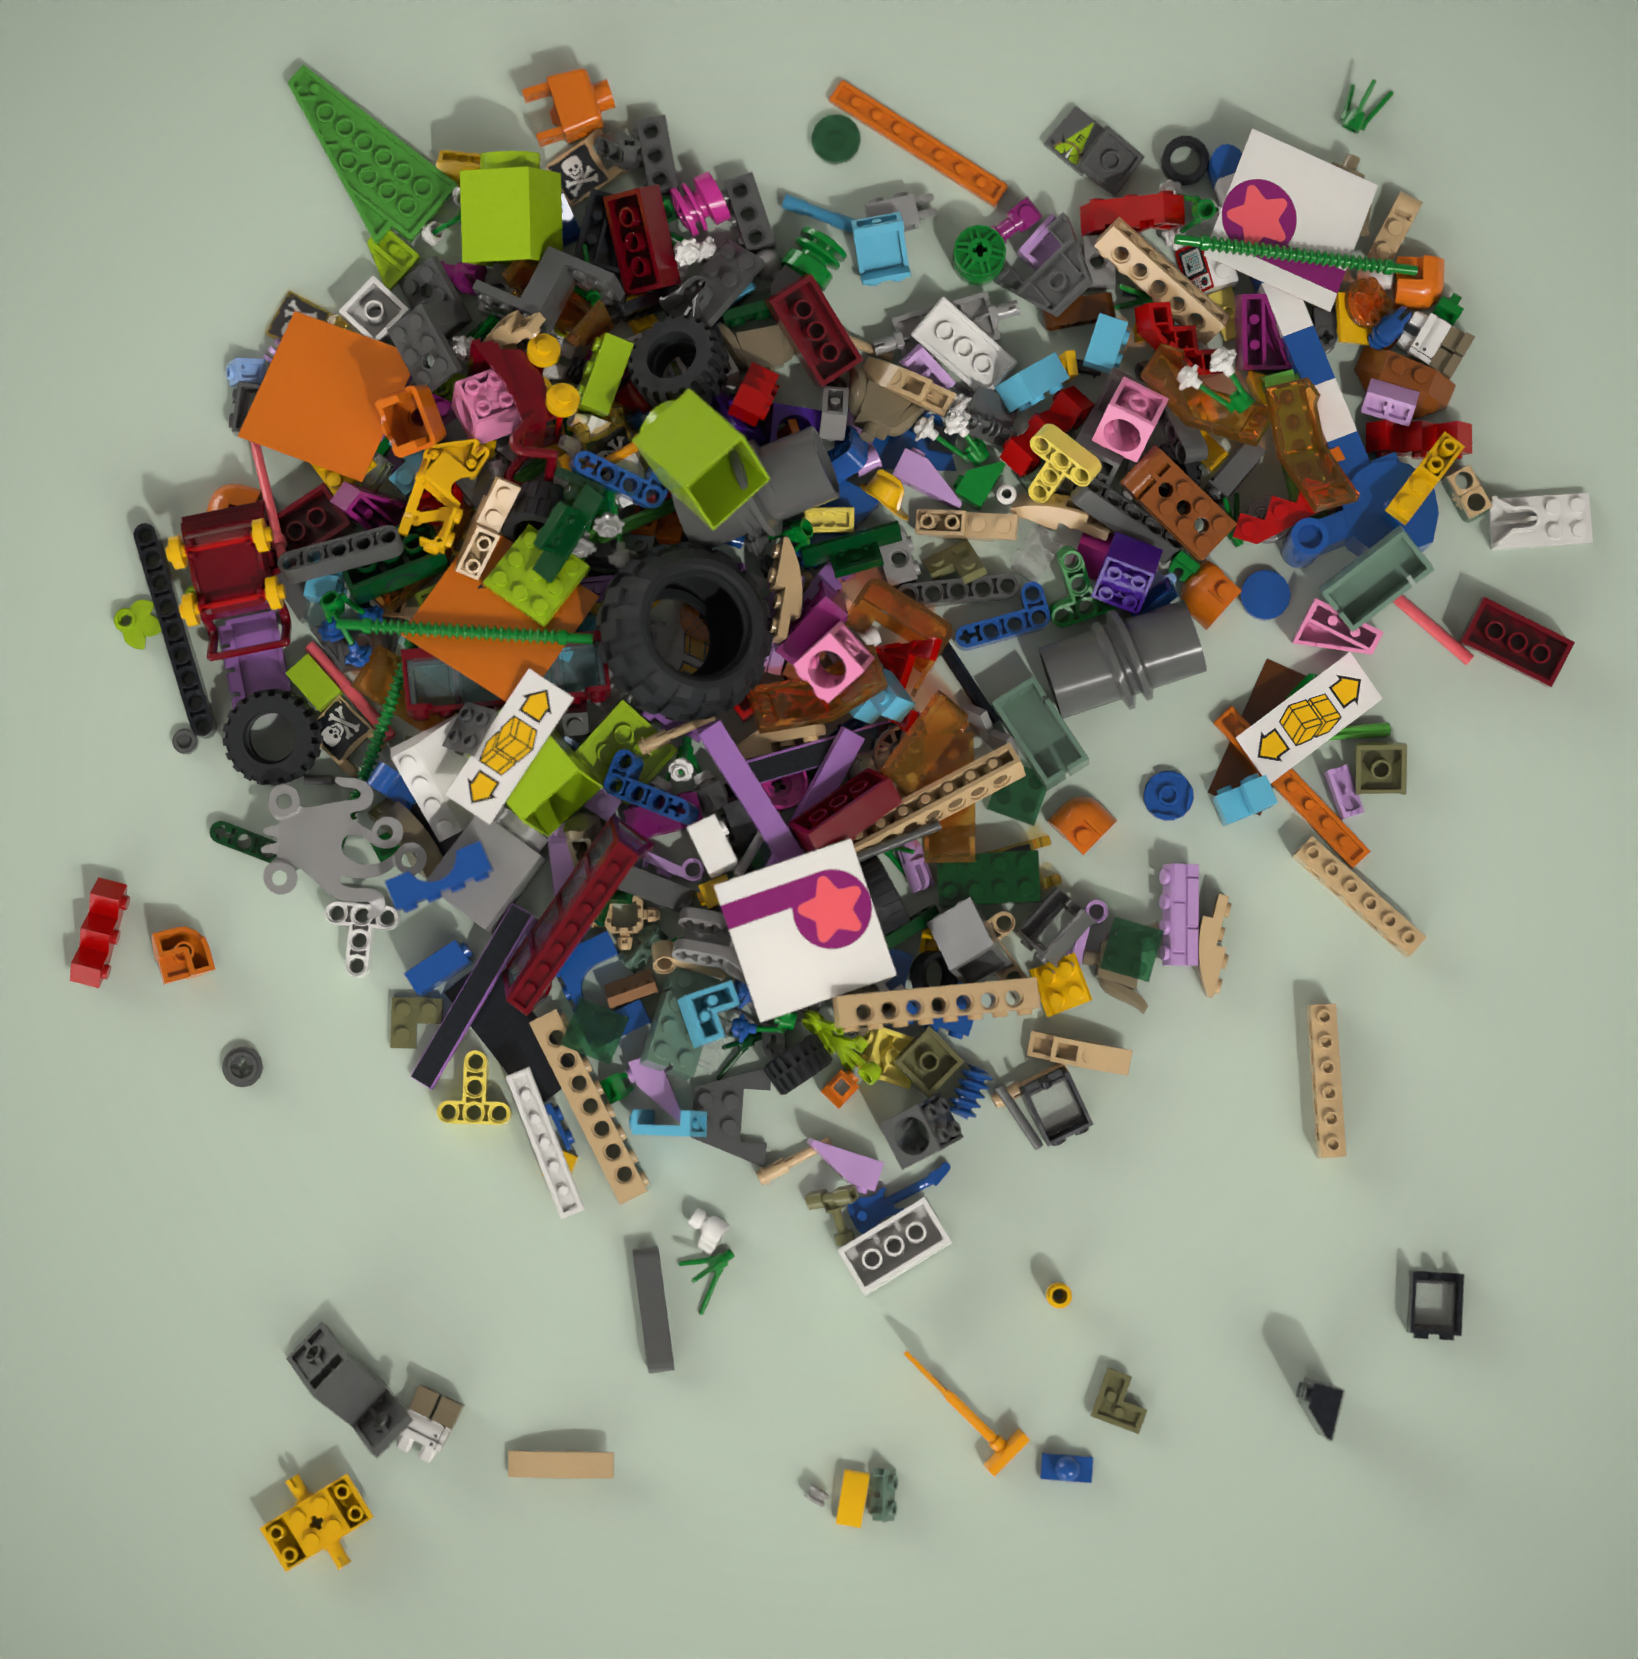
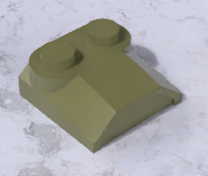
(1380, 767)
(928, 1061)

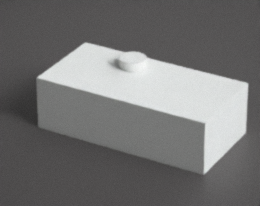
(713, 846)
(894, 1246)

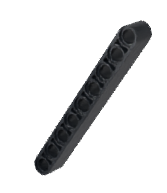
(166, 622)

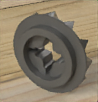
(234, 1075)

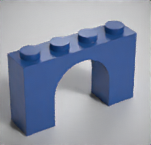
(581, 961)
(902, 963)

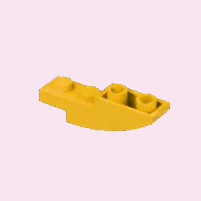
(1424, 478)

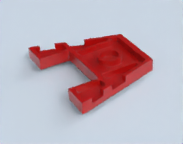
(900, 660)

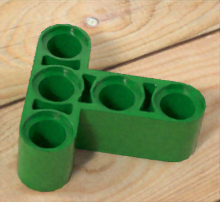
(1075, 595)

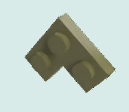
(959, 558)
(407, 1014)
(1111, 1405)

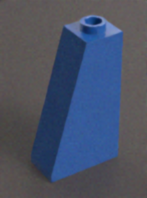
(850, 496)

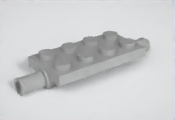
(975, 307)

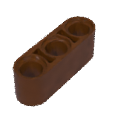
(1081, 312)

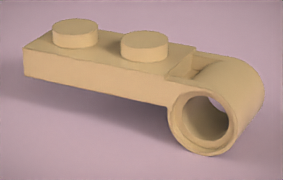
(1395, 227)
(665, 963)

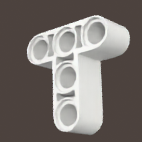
(356, 928)

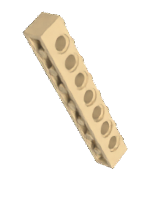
(946, 796)
(1024, 990)
(623, 1190)

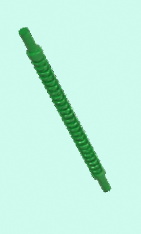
(1205, 243)
(562, 637)
(381, 728)

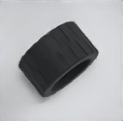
(532, 507)
(884, 896)

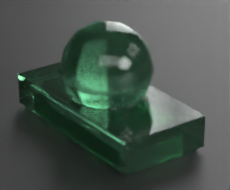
(576, 484)

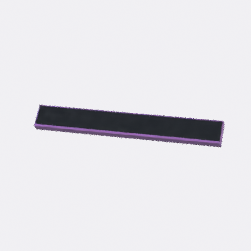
(812, 754)
(472, 996)

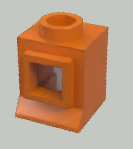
(841, 1087)

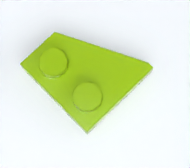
(393, 259)

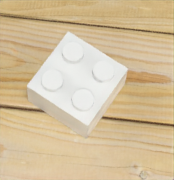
(374, 310)

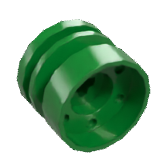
(815, 255)
(975, 269)

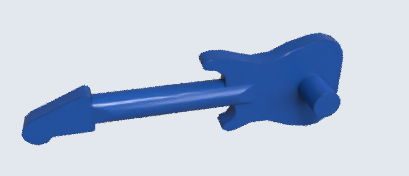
(869, 1211)

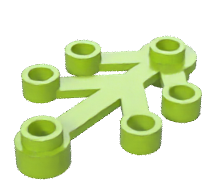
(816, 1024)

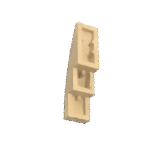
(561, 1464)

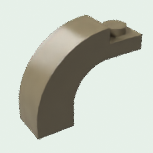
(412, 833)

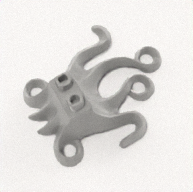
(313, 840)

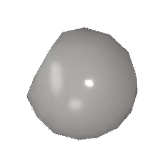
(772, 260)

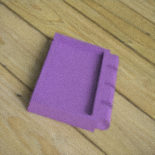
(259, 669)

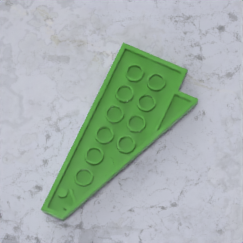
(378, 170)

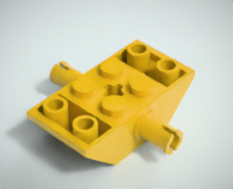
(295, 1535)

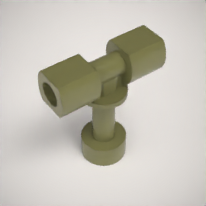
(833, 1203)

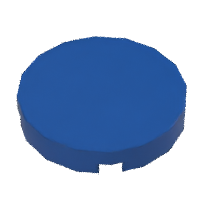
(1265, 595)
(1168, 796)

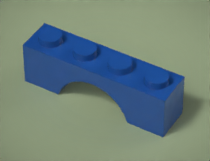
(470, 864)

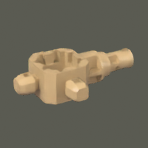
(651, 914)

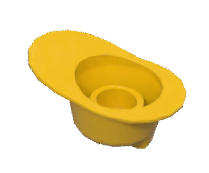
(888, 491)

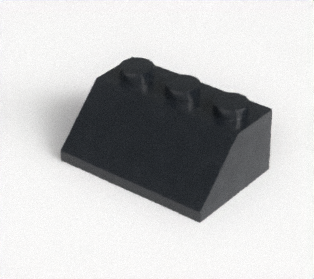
(1321, 1405)

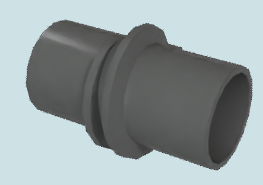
(798, 481)
(1123, 659)

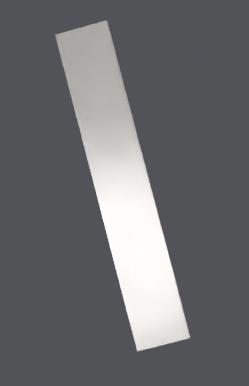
(545, 1143)

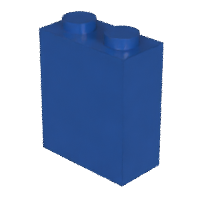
(439, 967)

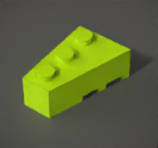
(603, 374)

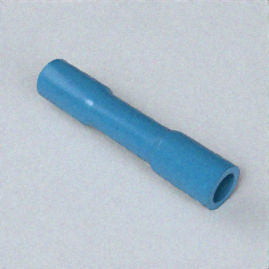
(804, 208)

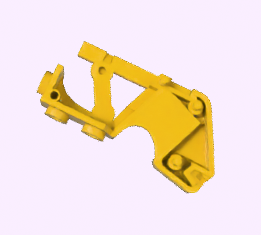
(438, 471)

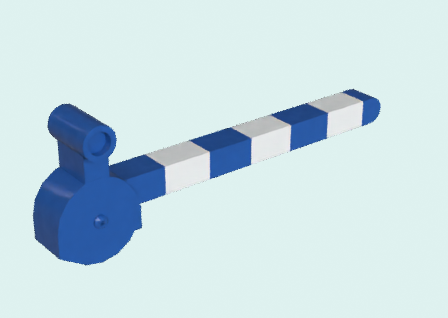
(1378, 481)

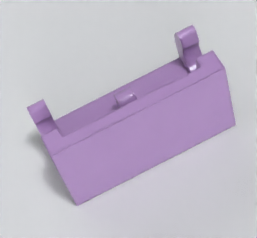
(1039, 246)
(924, 364)
(1390, 402)
(1343, 792)

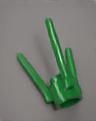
(1354, 119)

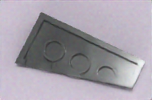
(482, 483)

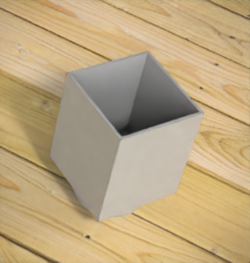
(515, 861)

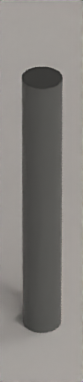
(1018, 1116)

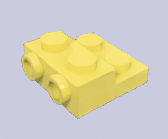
(883, 1049)

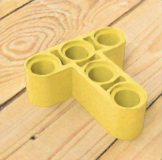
(1063, 459)
(469, 1099)

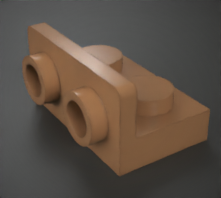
(631, 989)

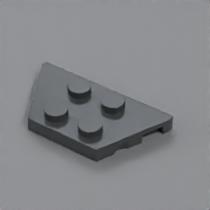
(339, 649)

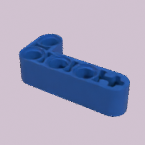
(848, 455)
(617, 477)
(1000, 622)
(391, 784)
(651, 796)

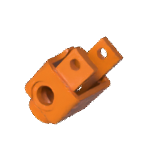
(575, 105)
(400, 424)

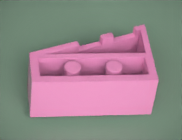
(1326, 629)

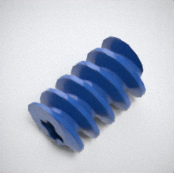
(969, 1092)

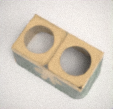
(1454, 492)

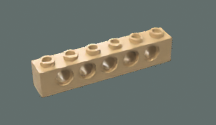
(1159, 268)
(1359, 897)
(1326, 1081)

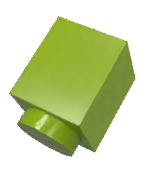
(509, 209)
(689, 455)
(552, 786)

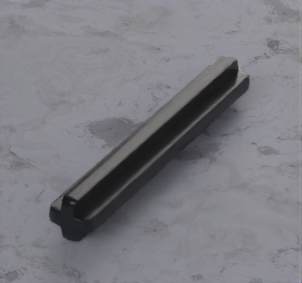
(967, 682)

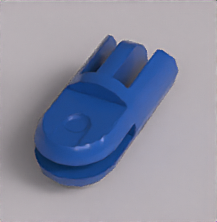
(1388, 329)

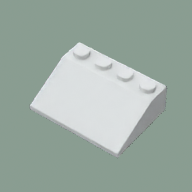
(429, 773)

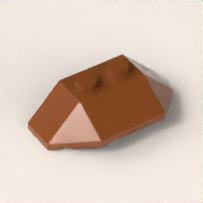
(1393, 368)

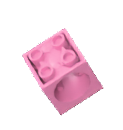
(484, 407)
(1130, 419)
(848, 647)

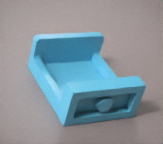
(881, 249)
(691, 1124)

